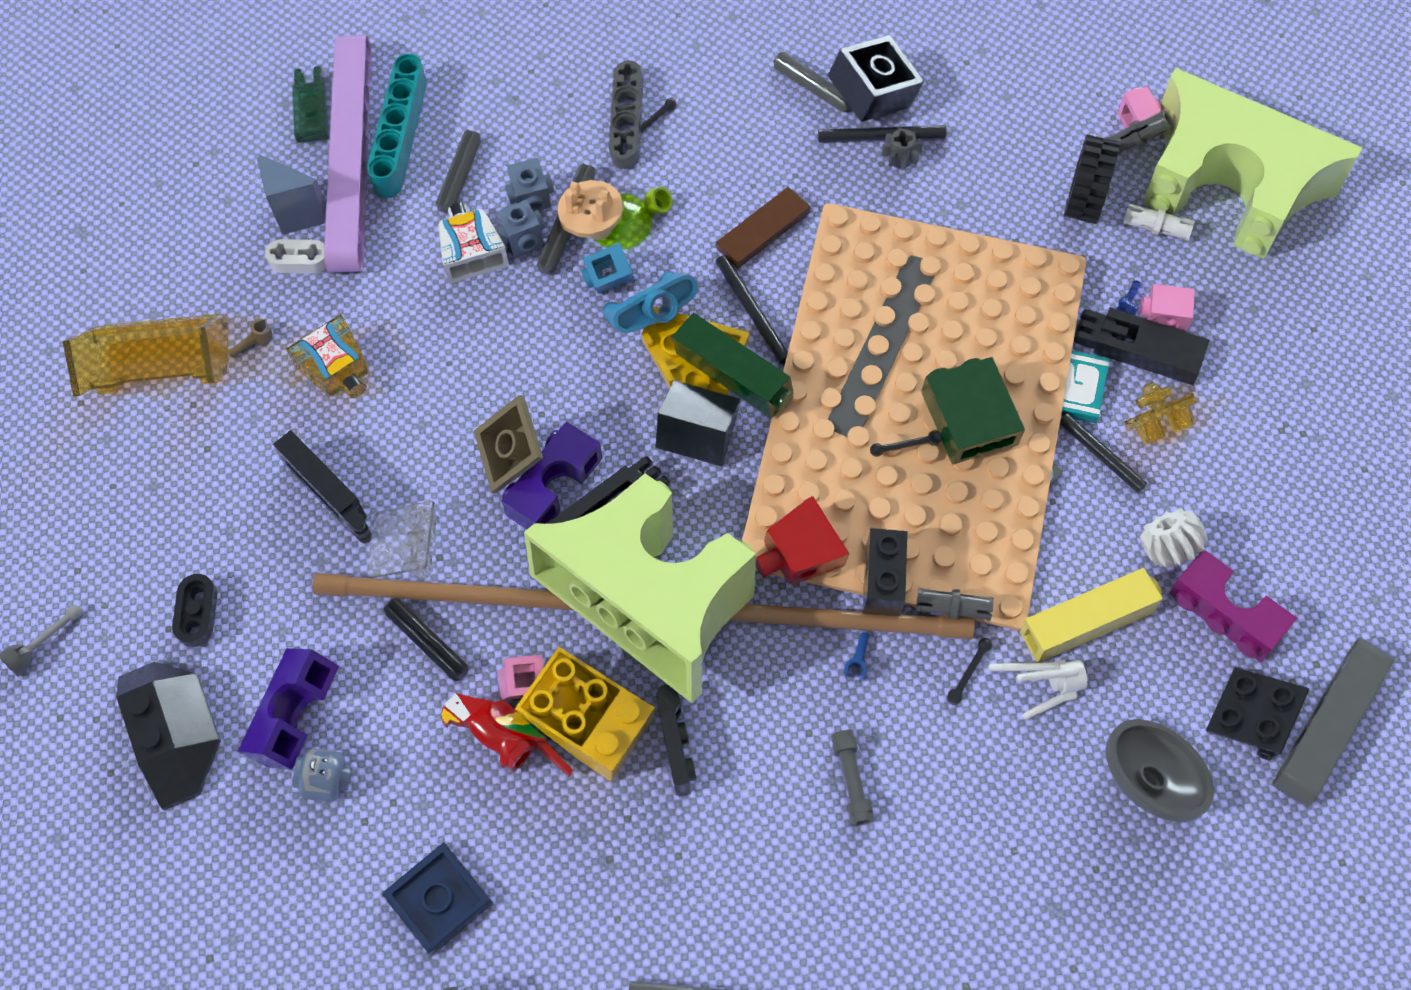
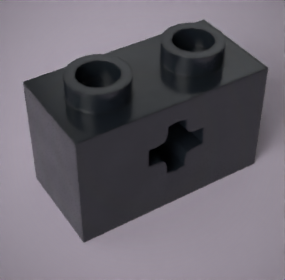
(885, 572)

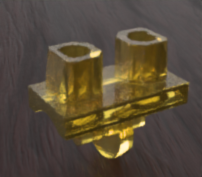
(1148, 423)

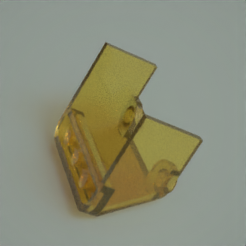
(147, 351)

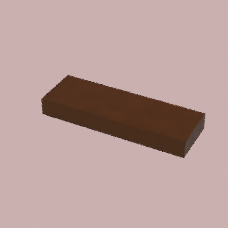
(763, 227)

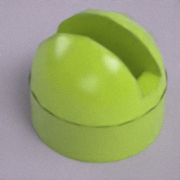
(658, 197)

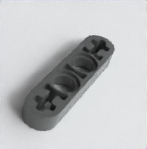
(623, 114)

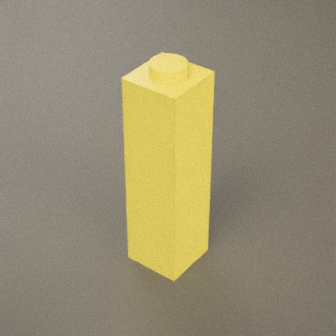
(1091, 615)

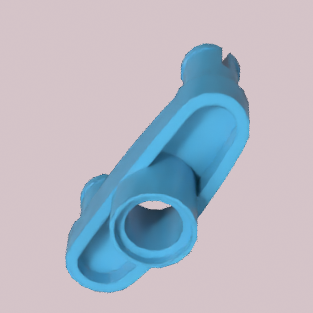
(638, 310)

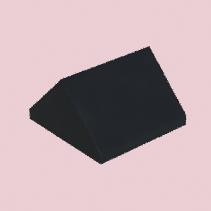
(696, 422)

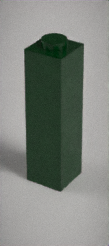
(733, 365)

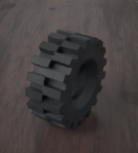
(1092, 179)

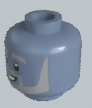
(321, 775)

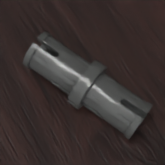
(1140, 132)
(954, 604)

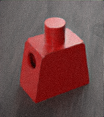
(802, 545)

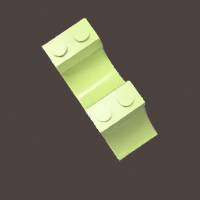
(1250, 149)
(645, 605)

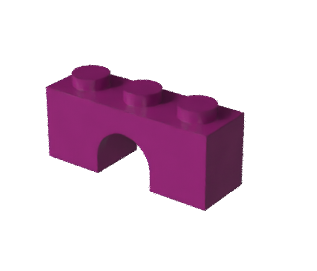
(1251, 629)

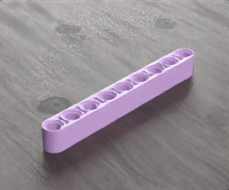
(348, 155)

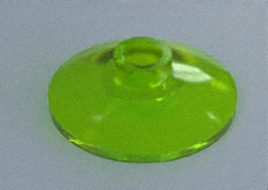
(632, 227)

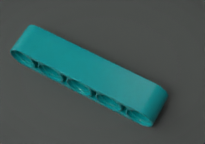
(397, 125)

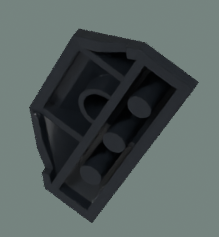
(168, 730)

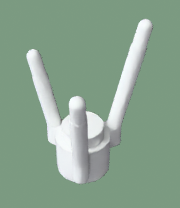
(1062, 675)

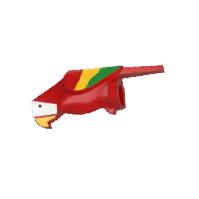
(500, 729)

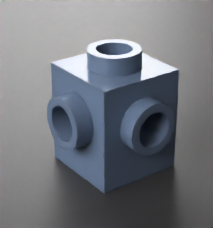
(529, 183)
(520, 228)

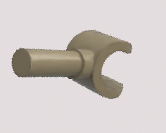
(257, 336)

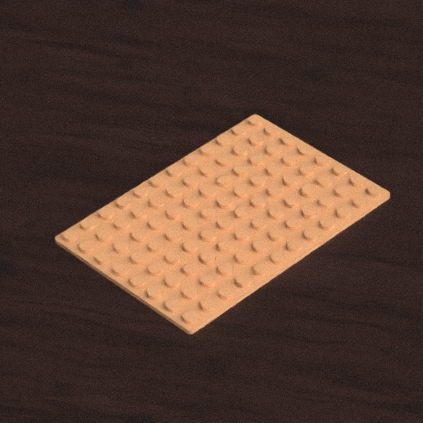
(967, 521)

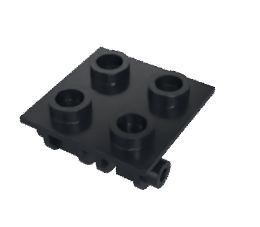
(1258, 711)

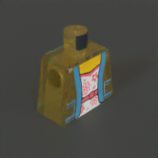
(331, 359)

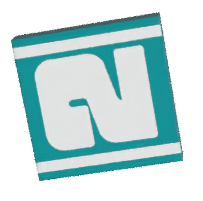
(1085, 386)

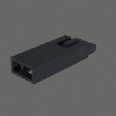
(1155, 345)
(323, 485)
(609, 489)

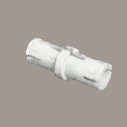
(1158, 222)

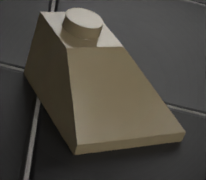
(508, 444)

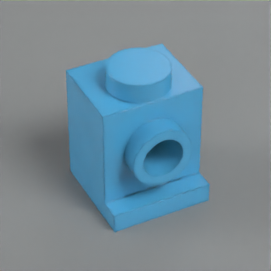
(610, 257)

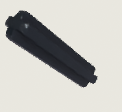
(426, 639)

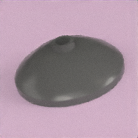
(1159, 771)

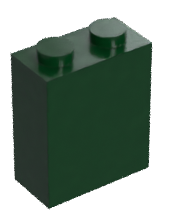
(972, 409)

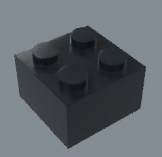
(875, 78)

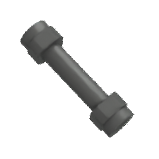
(859, 808)

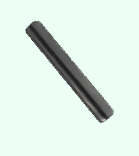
(558, 236)

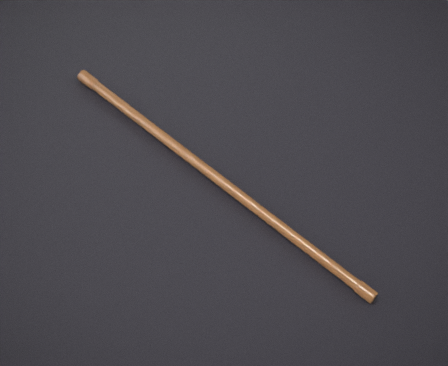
(930, 625)

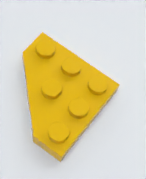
(673, 367)

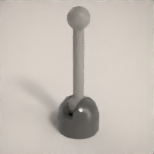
(19, 657)

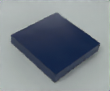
(437, 899)

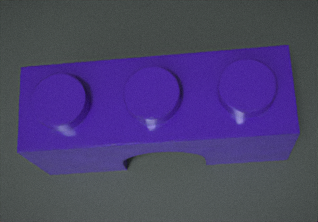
(565, 453)
(273, 732)

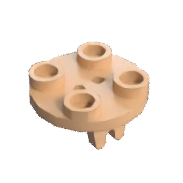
(578, 202)

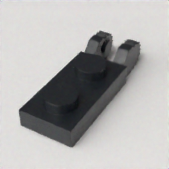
(675, 736)

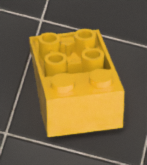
(586, 713)

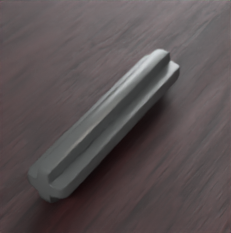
(810, 80)
(458, 170)

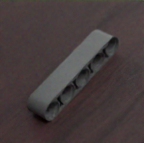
(1333, 722)

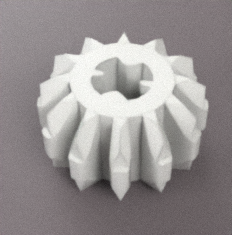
(1174, 538)

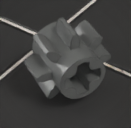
(902, 148)

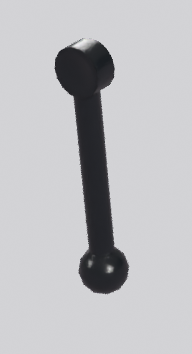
(670, 104)
(933, 439)
(955, 695)

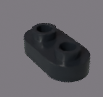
(193, 612)

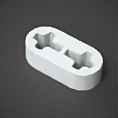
(297, 256)

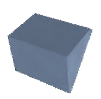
(292, 196)

